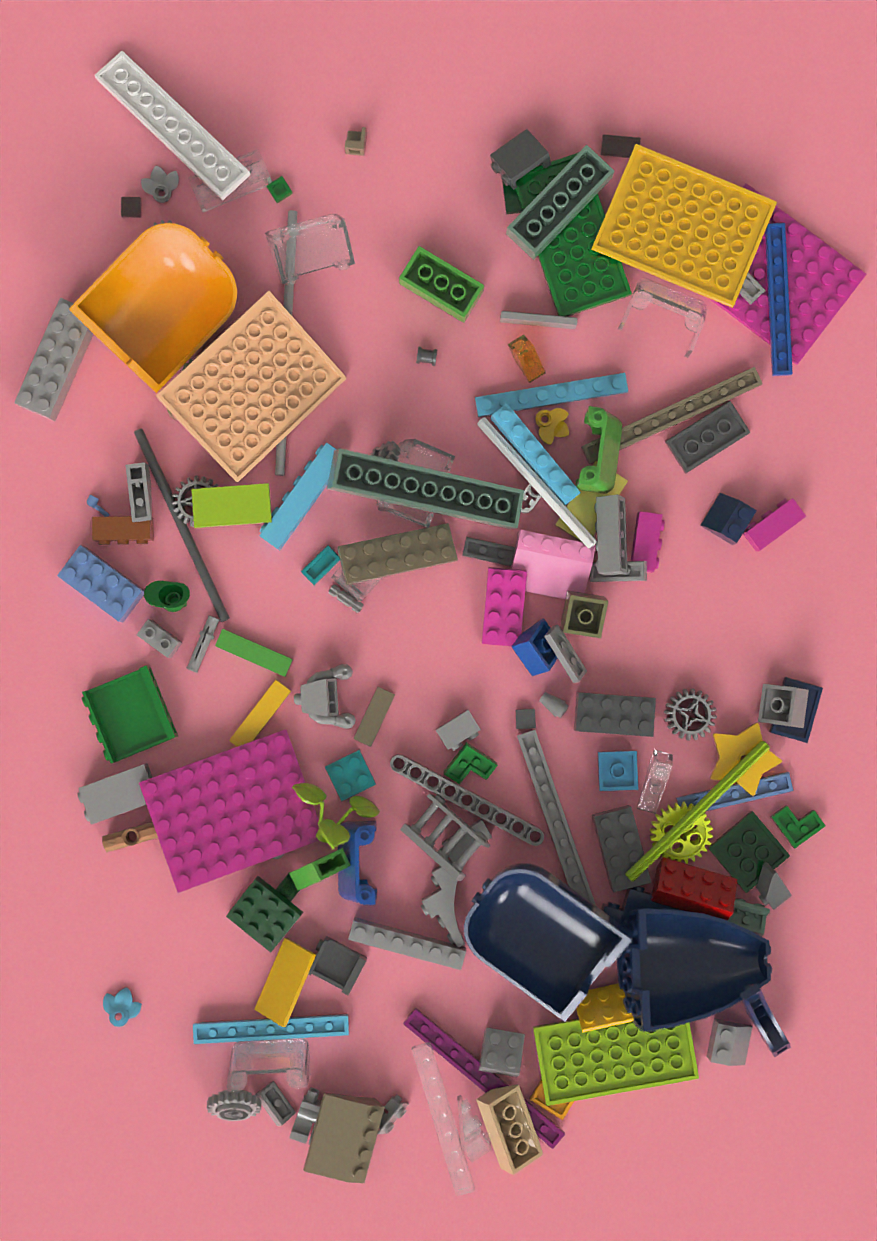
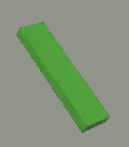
(253, 652)

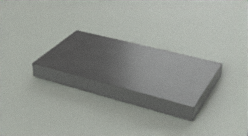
(707, 437)

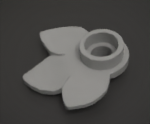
(159, 182)

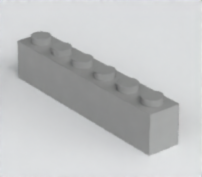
(407, 943)

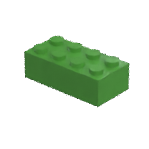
(441, 284)

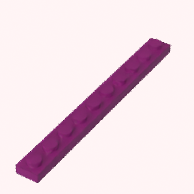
(469, 1066)

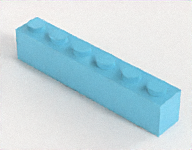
(534, 454)
(300, 499)

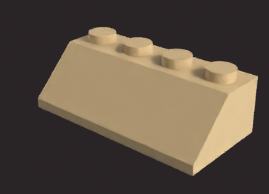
(509, 1128)

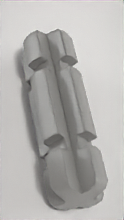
(345, 598)

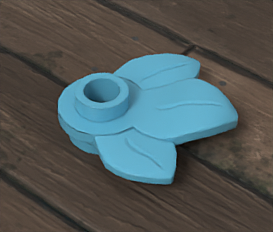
(122, 1004)

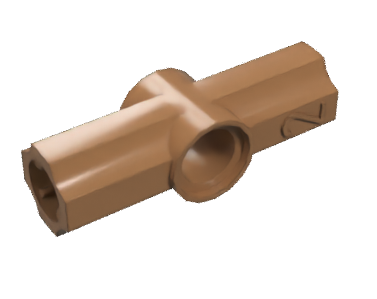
(121, 839)

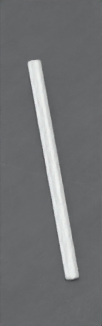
(537, 483)

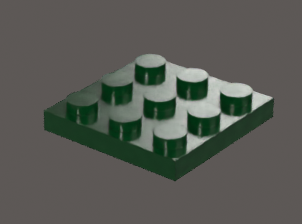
(746, 849)
(264, 914)

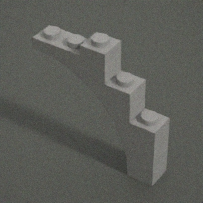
(442, 900)

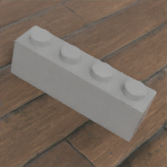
(611, 535)

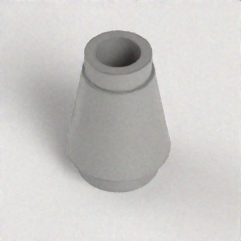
(554, 705)

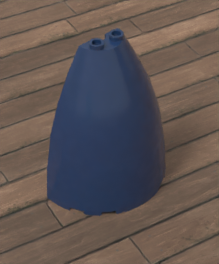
(687, 966)

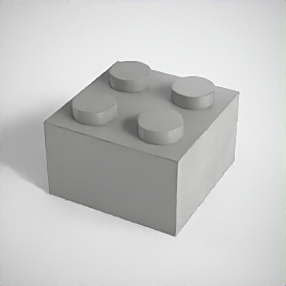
(501, 1052)

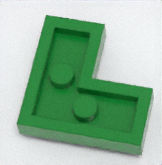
(467, 760)
(797, 830)

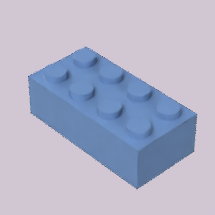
(101, 583)

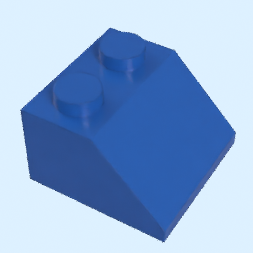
(534, 649)

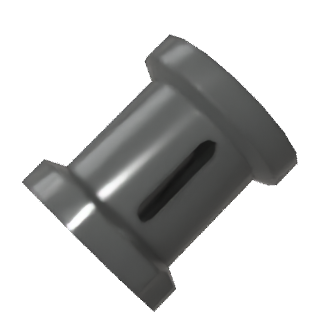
(426, 356)

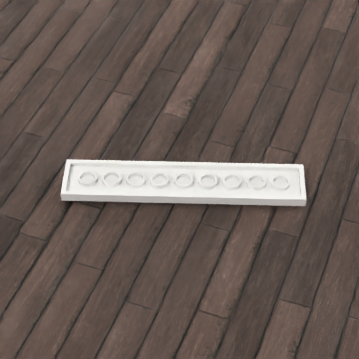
(172, 125)

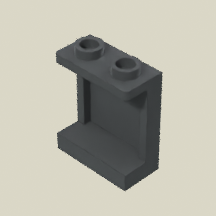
(519, 158)
(337, 964)

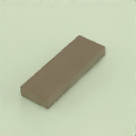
(374, 716)

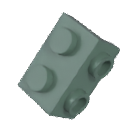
(750, 916)

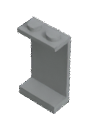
(114, 794)

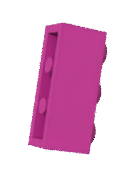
(774, 524)
(647, 540)

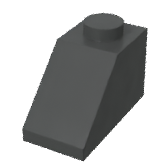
(771, 887)

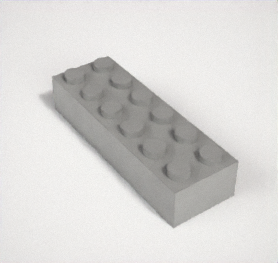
(55, 363)

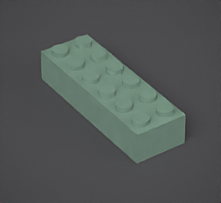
(560, 202)

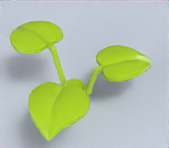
(328, 831)

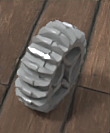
(188, 501)
(686, 722)

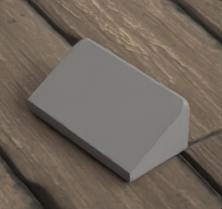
(275, 1104)

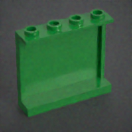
(129, 714)

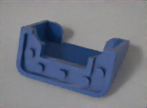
(349, 884)

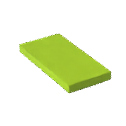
(231, 505)

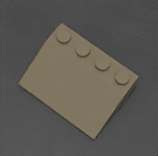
(344, 1137)

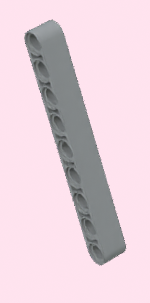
(473, 807)

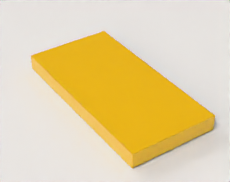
(285, 982)

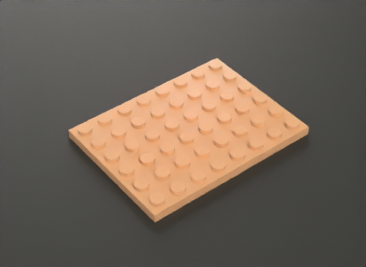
(251, 386)

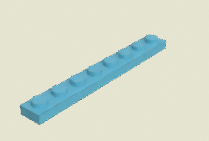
(553, 394)
(268, 1030)

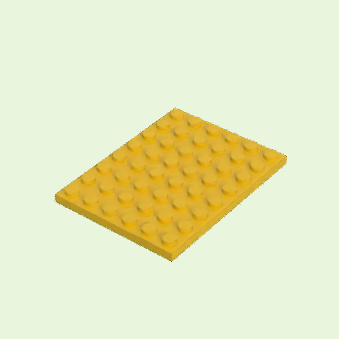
(684, 225)

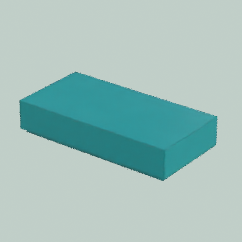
(320, 565)

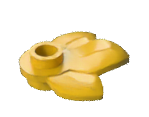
(554, 426)

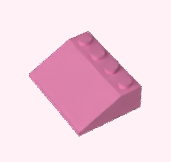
(552, 563)

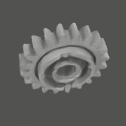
(234, 1105)

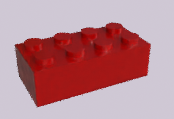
(694, 889)

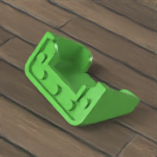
(602, 477)

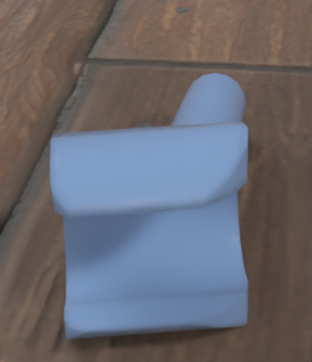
(92, 501)

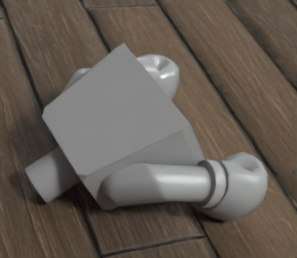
(320, 697)

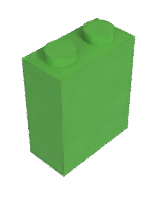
(320, 869)

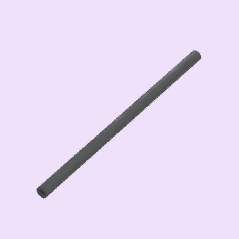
(182, 527)

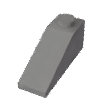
(139, 491)

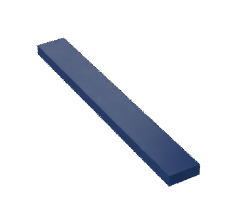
(778, 299)

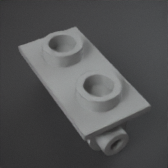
(396, 1110)

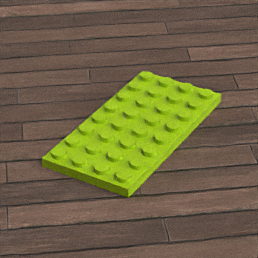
(610, 1059)

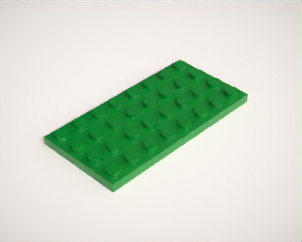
(574, 272)

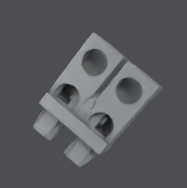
(306, 1116)

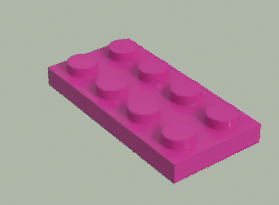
(504, 606)

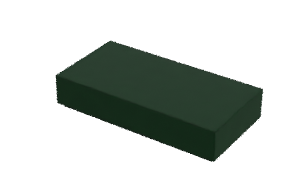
(511, 200)

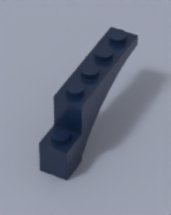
(634, 899)
(764, 1020)

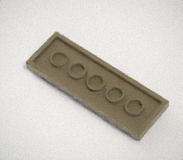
(397, 553)

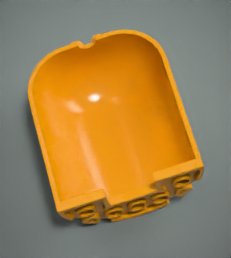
(159, 301)

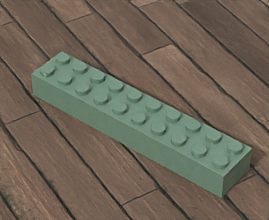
(425, 489)

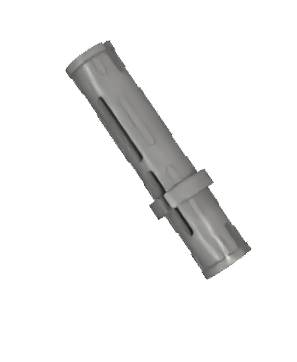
(203, 643)

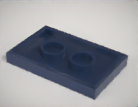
(796, 733)

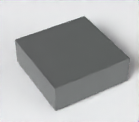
(525, 719)

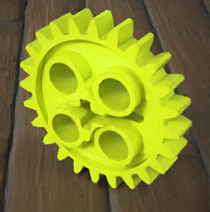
(687, 848)

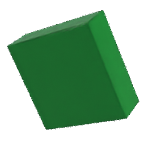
(279, 189)

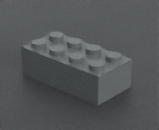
(614, 714)
(619, 846)

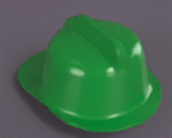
(168, 595)

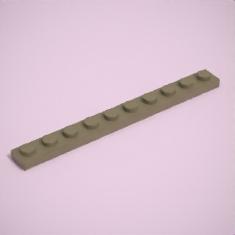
(680, 411)

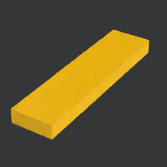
(260, 714)

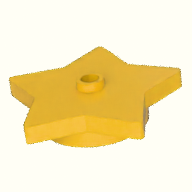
(732, 748)

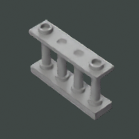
(427, 843)

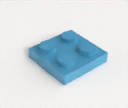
(617, 770)

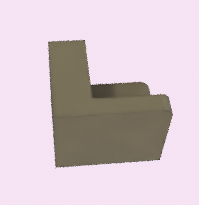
(356, 142)

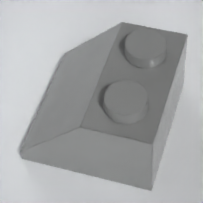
(783, 705)
(729, 1043)

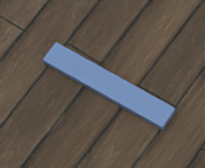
(767, 787)

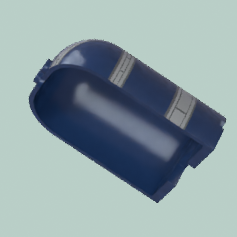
(542, 936)

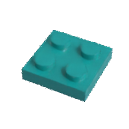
(350, 775)

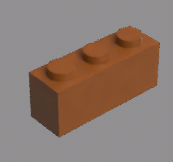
(121, 530)

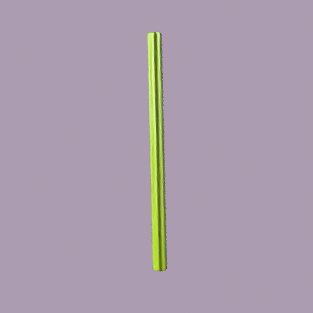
(708, 800)

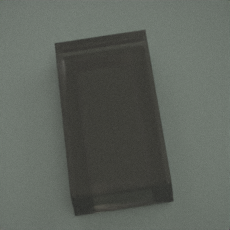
(618, 145)

